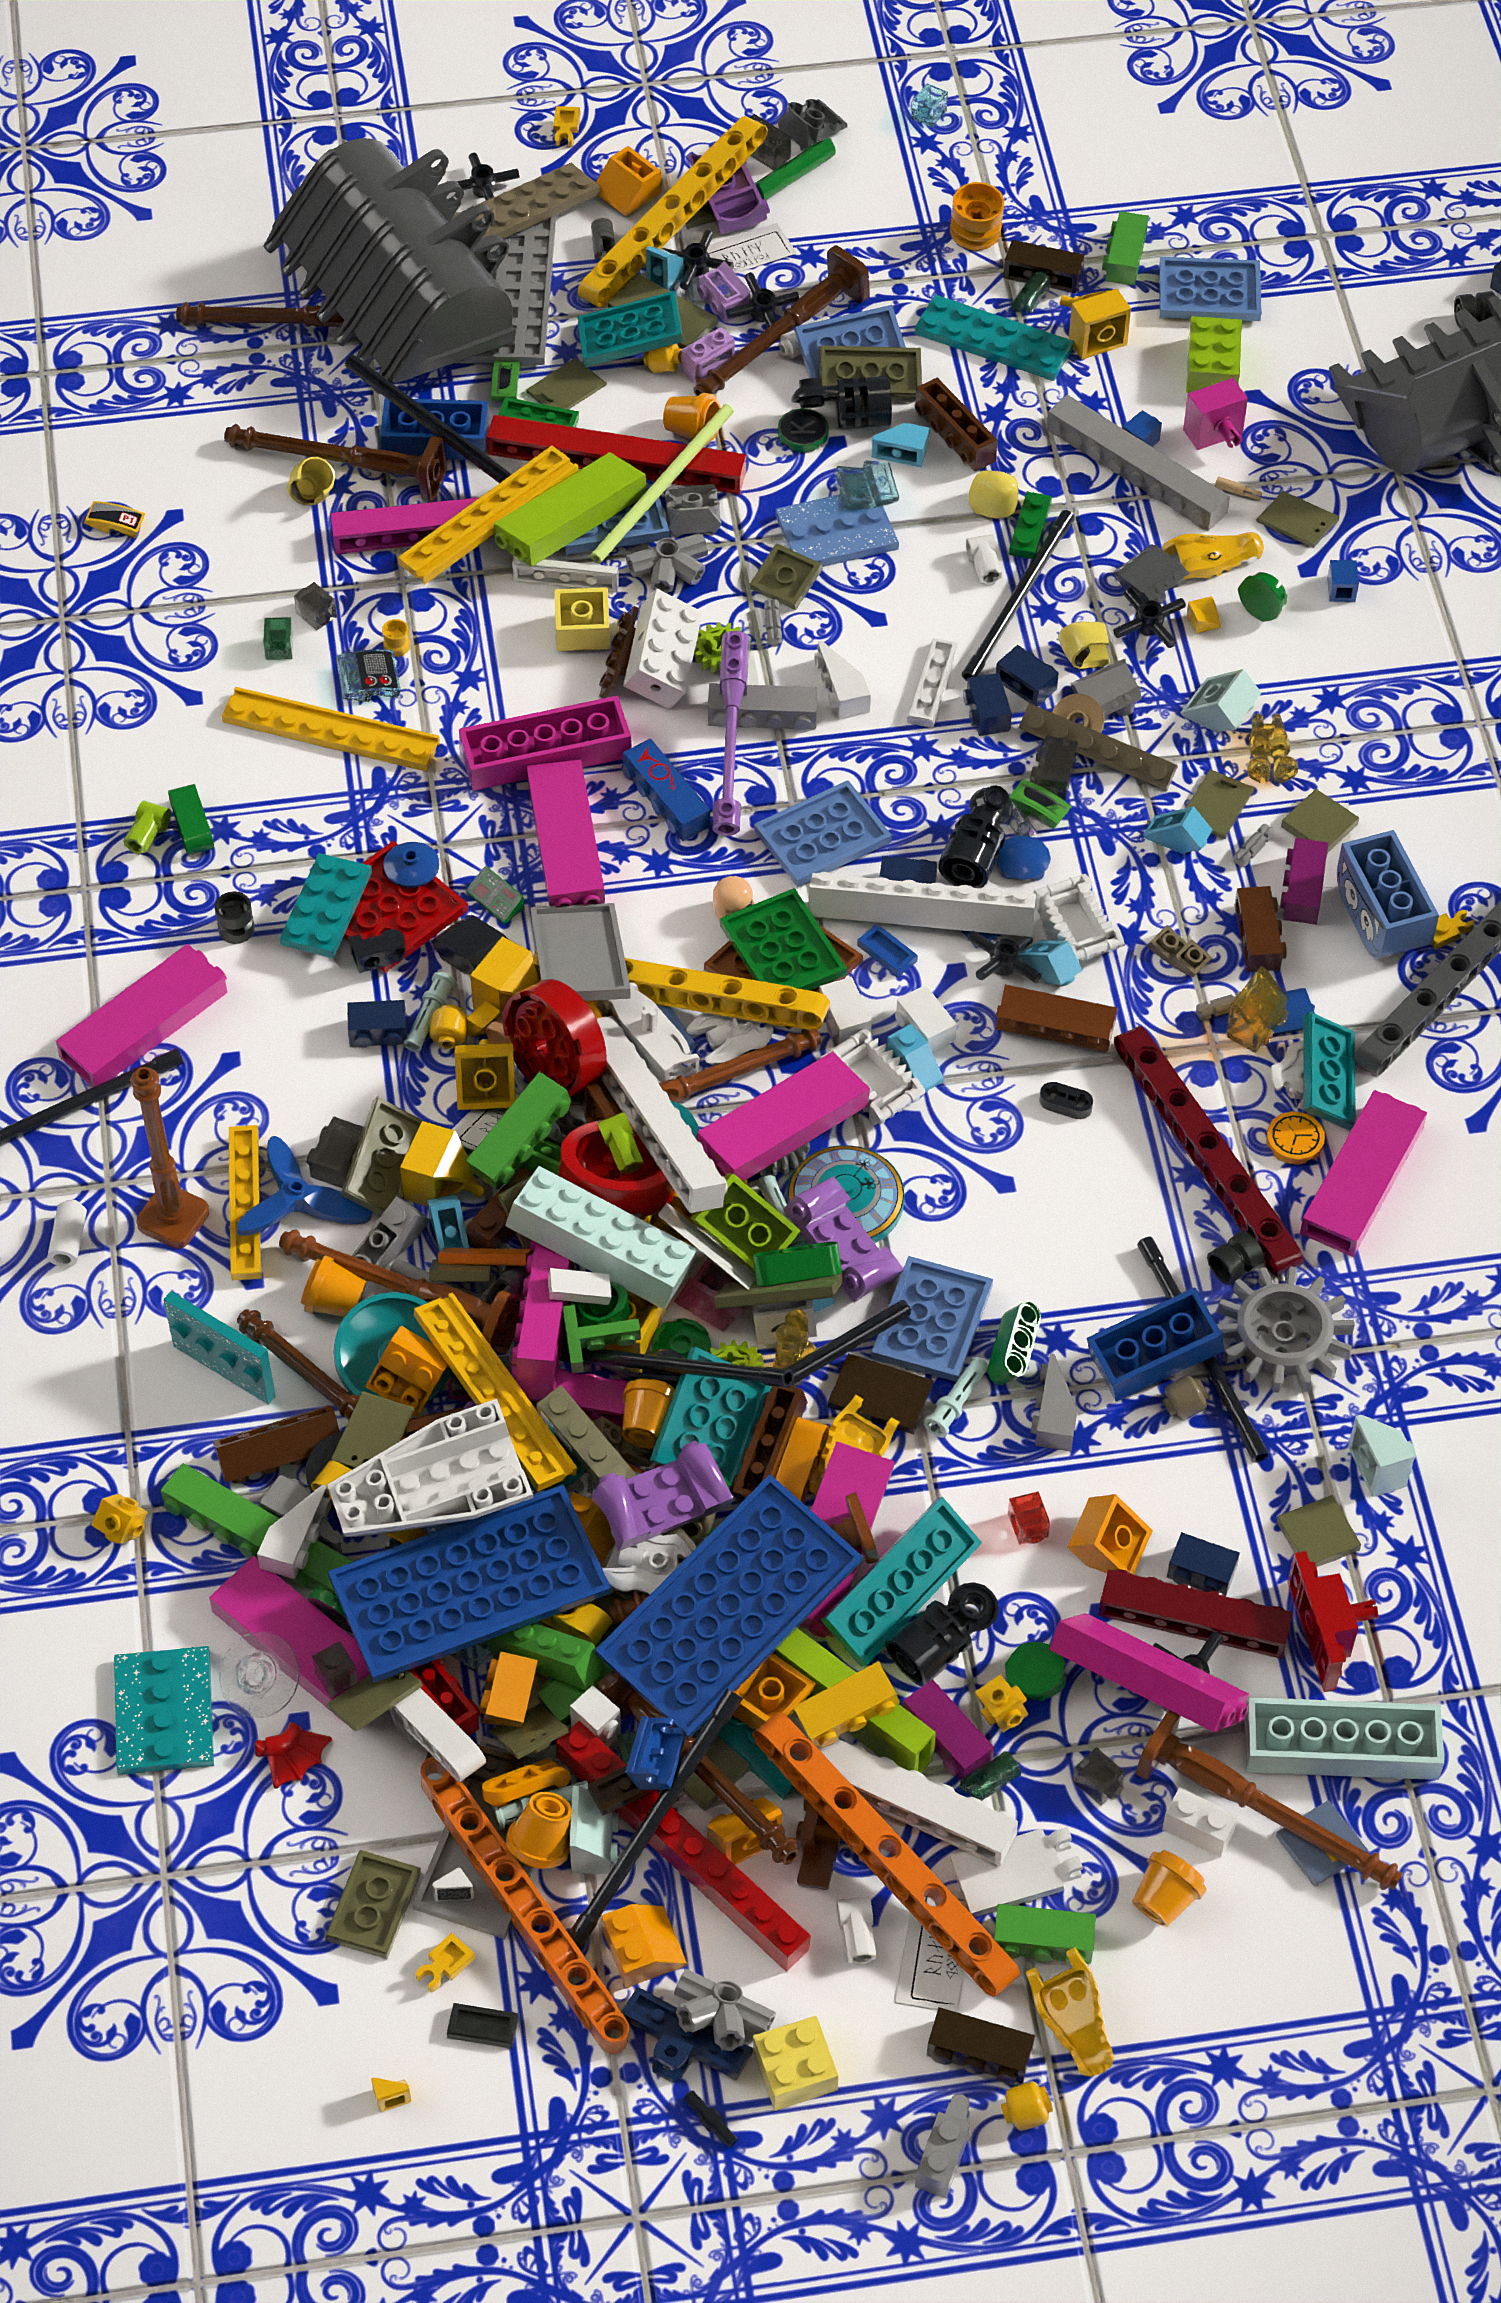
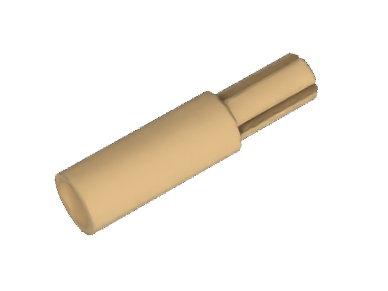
(1236, 488)

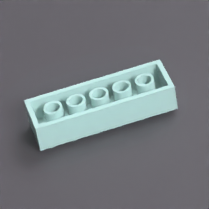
(601, 1237)
(1344, 1738)

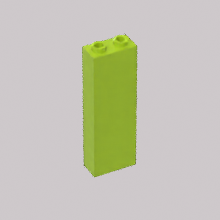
(570, 509)
(893, 1736)

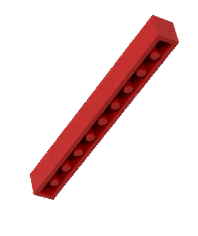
(528, 438)
(694, 1856)

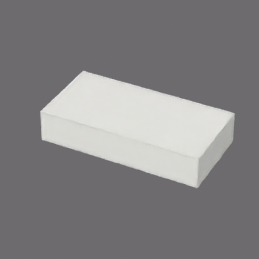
(579, 1286)

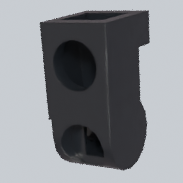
(377, 950)

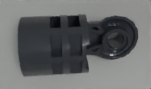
(849, 400)
(977, 839)
(941, 1632)

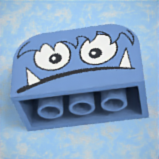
(1385, 895)

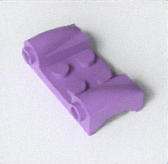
(736, 202)
(825, 1218)
(663, 1496)

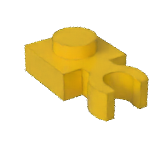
(565, 123)
(1449, 929)
(447, 1959)

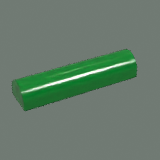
(795, 168)

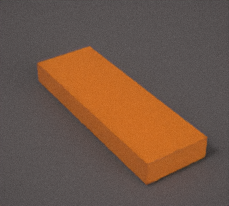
(483, 1256)

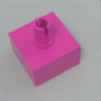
(1216, 415)

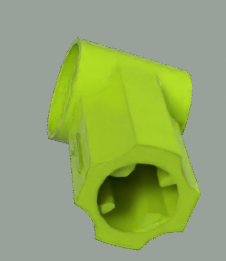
(148, 822)
(619, 1137)

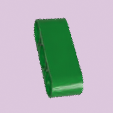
(191, 819)
(797, 1263)
(1014, 1343)

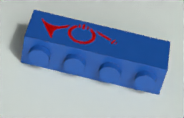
(666, 790)

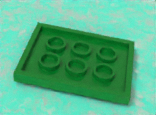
(783, 943)

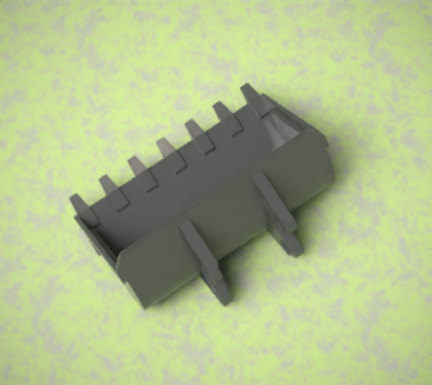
(395, 260)
(1432, 396)

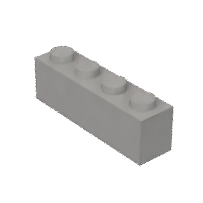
(767, 707)

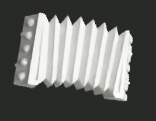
(1073, 916)
(888, 1081)

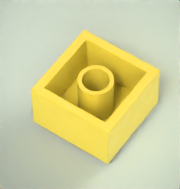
(582, 619)
(795, 2063)

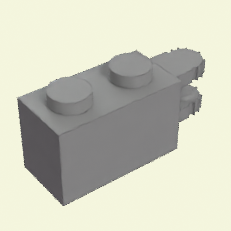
(944, 2148)

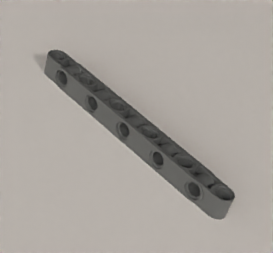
(1432, 995)

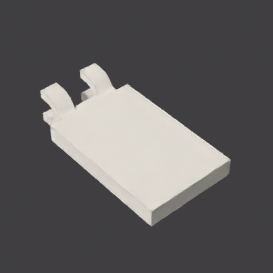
(1026, 1873)

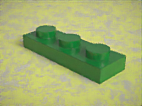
(538, 412)
(1030, 525)

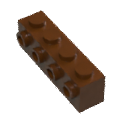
(956, 424)
(769, 1439)
(274, 1444)

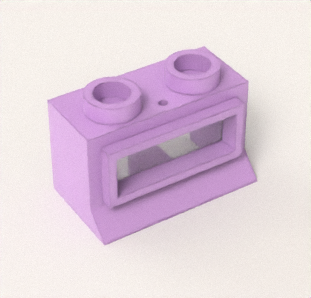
(722, 290)
(707, 354)

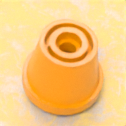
(690, 414)
(331, 1289)
(645, 1410)
(541, 1832)
(1167, 1888)

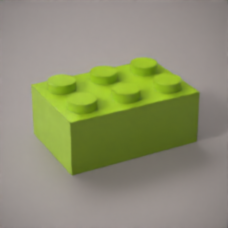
(1213, 351)
(745, 1223)

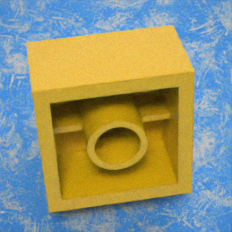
(1098, 322)
(502, 974)
(485, 1075)
(436, 1166)

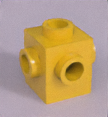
(119, 1518)
(1002, 1703)

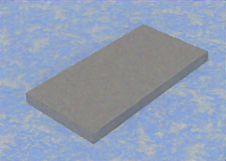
(581, 949)
(483, 1911)

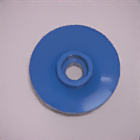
(412, 872)

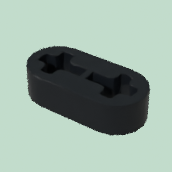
(1066, 1100)

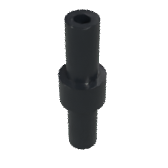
(710, 2119)

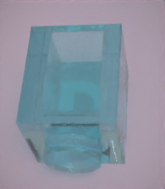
(929, 105)

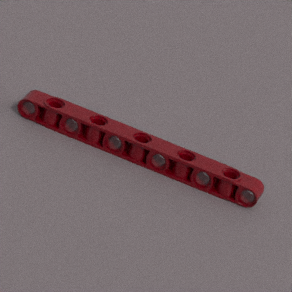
(1218, 1162)

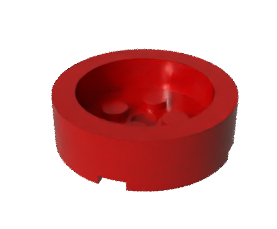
(555, 1035)
(591, 1166)

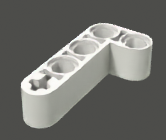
(423, 1720)

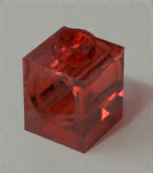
(1028, 1518)

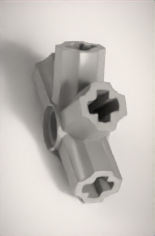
(670, 559)
(720, 2006)

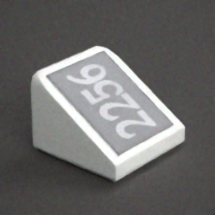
(453, 1887)

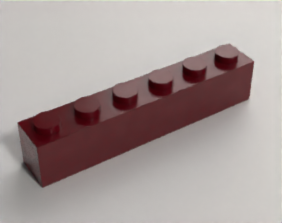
(1195, 1613)

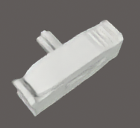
(652, 1035)

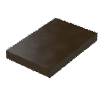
(885, 1392)

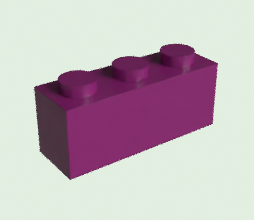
(1304, 881)
(956, 1738)

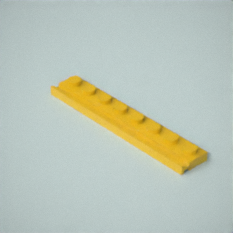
(477, 521)
(331, 729)
(488, 1379)

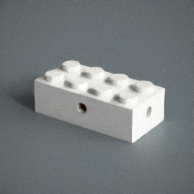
(663, 649)

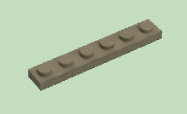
(1100, 747)

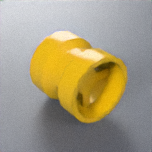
(396, 637)

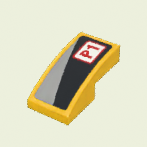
(115, 516)

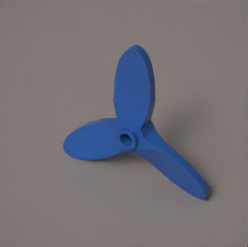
(297, 1196)

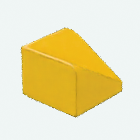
(1203, 614)
(481, 1018)
(390, 2093)

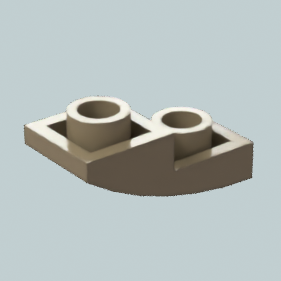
(1177, 952)
(628, 1451)

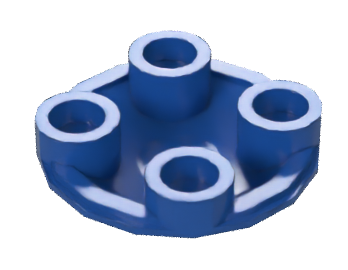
(1023, 858)

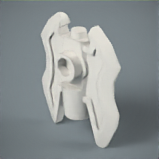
(730, 1035)
(1291, 1073)
(647, 1563)

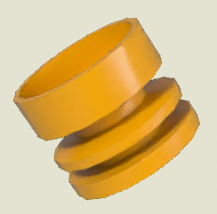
(977, 216)

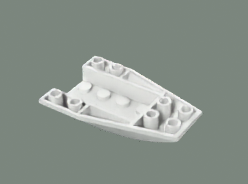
(434, 1477)

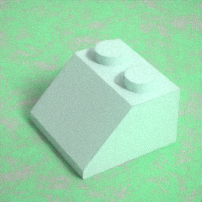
(1222, 701)
(1381, 1455)
(591, 1835)

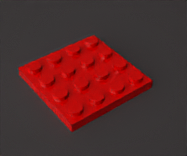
(413, 911)

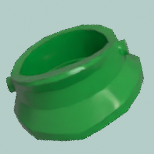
(1262, 596)
(594, 1314)
(1036, 1671)

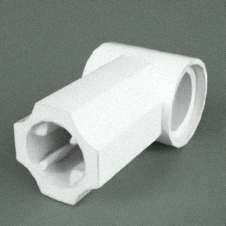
(983, 553)
(856, 1921)

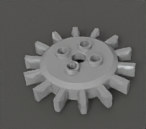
(1308, 1319)

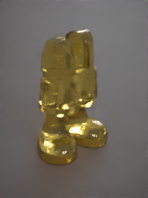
(1271, 741)
(793, 1341)

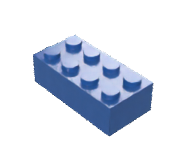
(407, 436)
(1155, 1344)

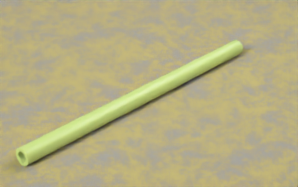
(661, 483)

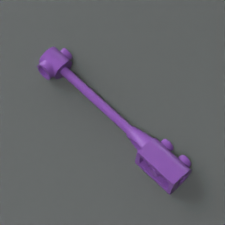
(732, 686)

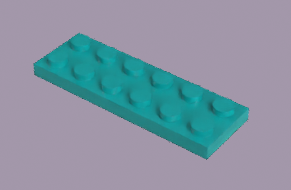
(994, 337)
(901, 1581)

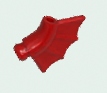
(291, 1753)

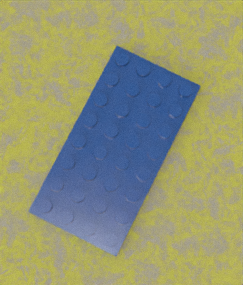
(468, 1583)
(728, 1605)

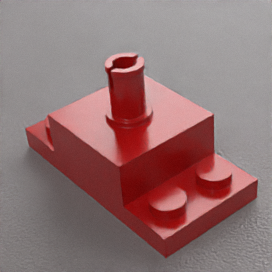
(1326, 1617)

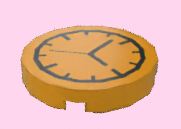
(1295, 1137)

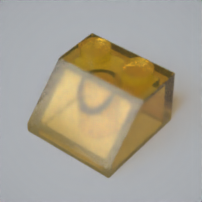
(1257, 1011)

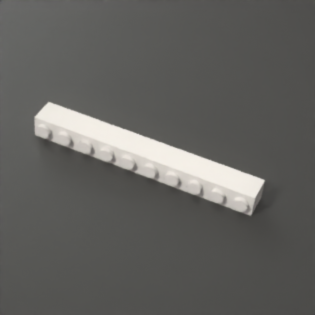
(659, 1123)

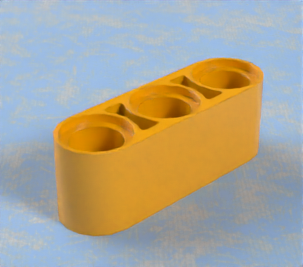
(802, 1456)

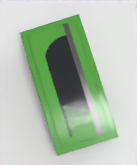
(505, 380)
(1040, 801)

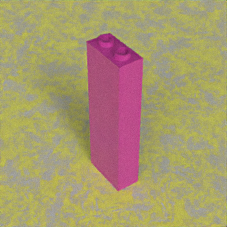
(565, 834)
(142, 1016)
(784, 1117)
(1363, 1173)
(846, 1473)
(265, 1603)
(1150, 1672)

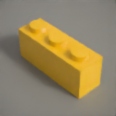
(847, 1705)

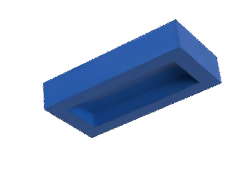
(887, 950)

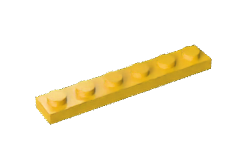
(244, 1195)

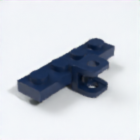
(674, 2045)

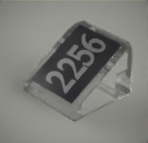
(1020, 823)

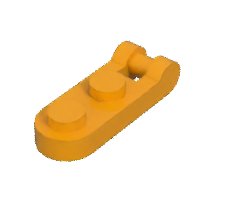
(524, 1782)

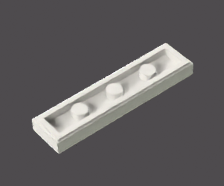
(567, 574)
(932, 682)

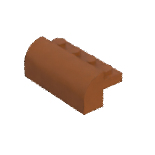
(1056, 1018)

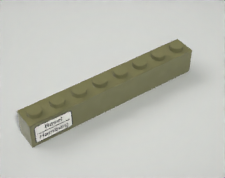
(588, 1443)

